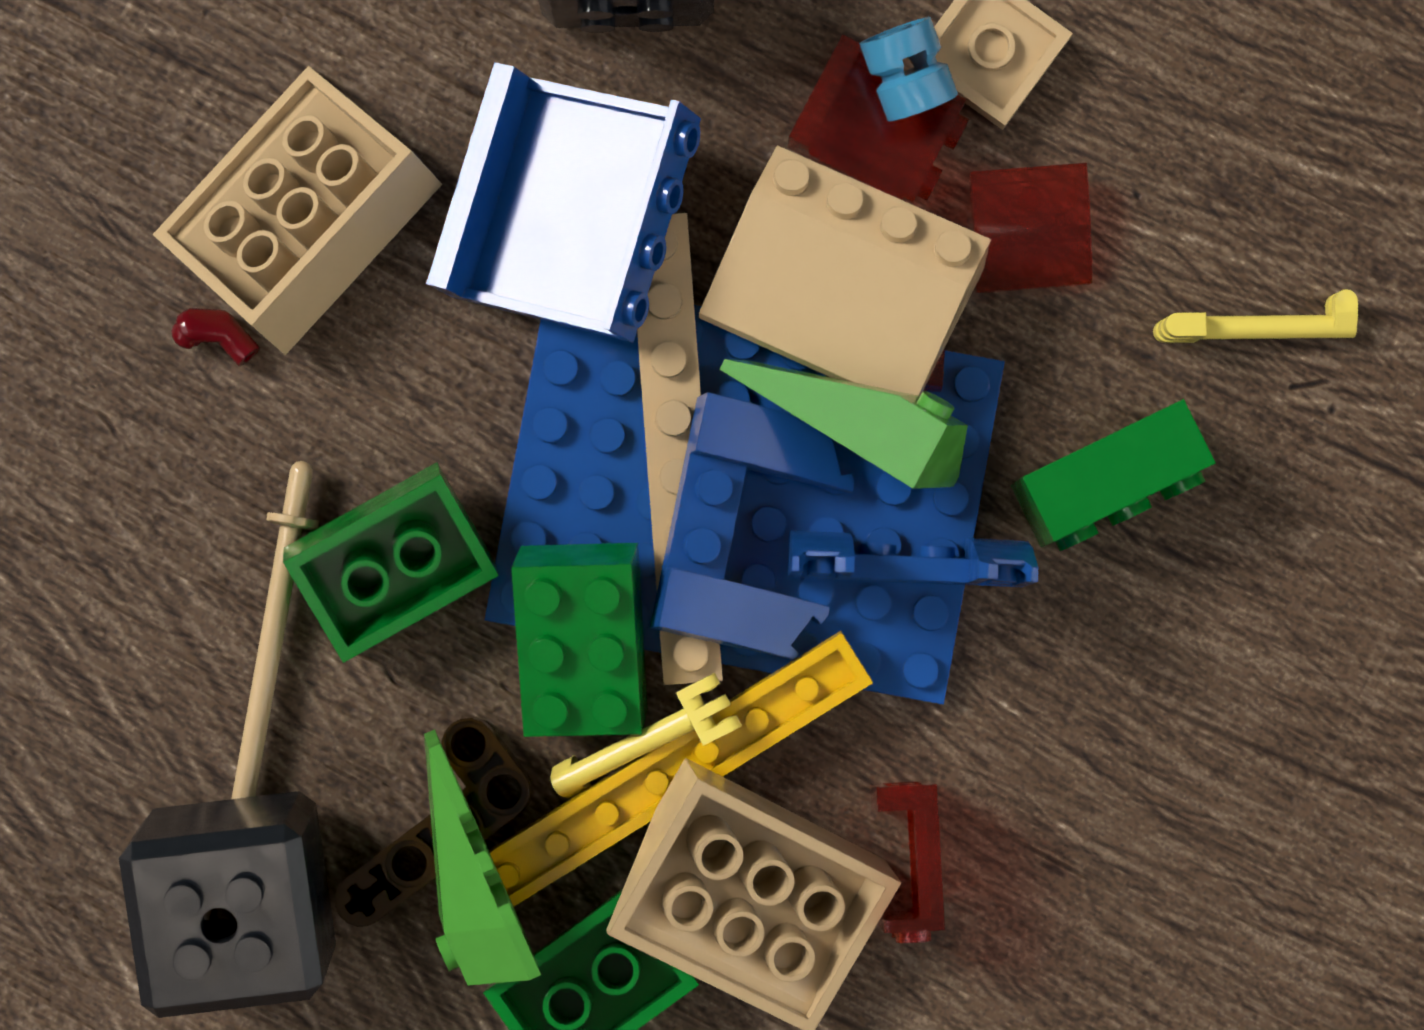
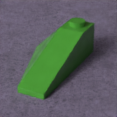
(892, 429)
(473, 905)

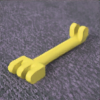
(1338, 322)
(575, 776)

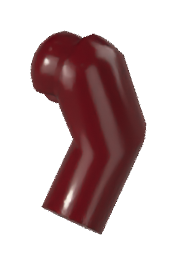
(214, 325)

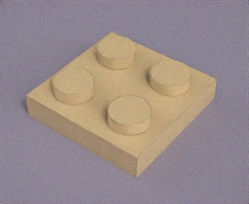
(997, 52)

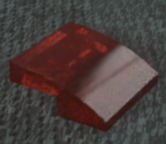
(1035, 226)

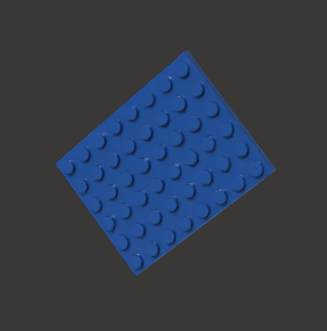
(586, 482)

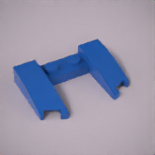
(985, 562)
(692, 590)

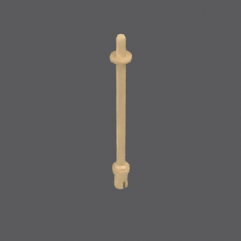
(291, 523)

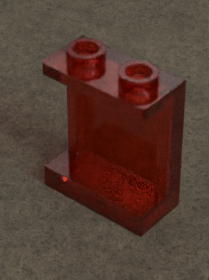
(850, 133)
(927, 907)

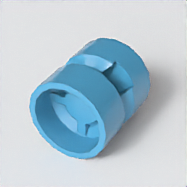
(917, 88)

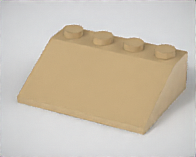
(298, 209)
(844, 276)
(751, 897)

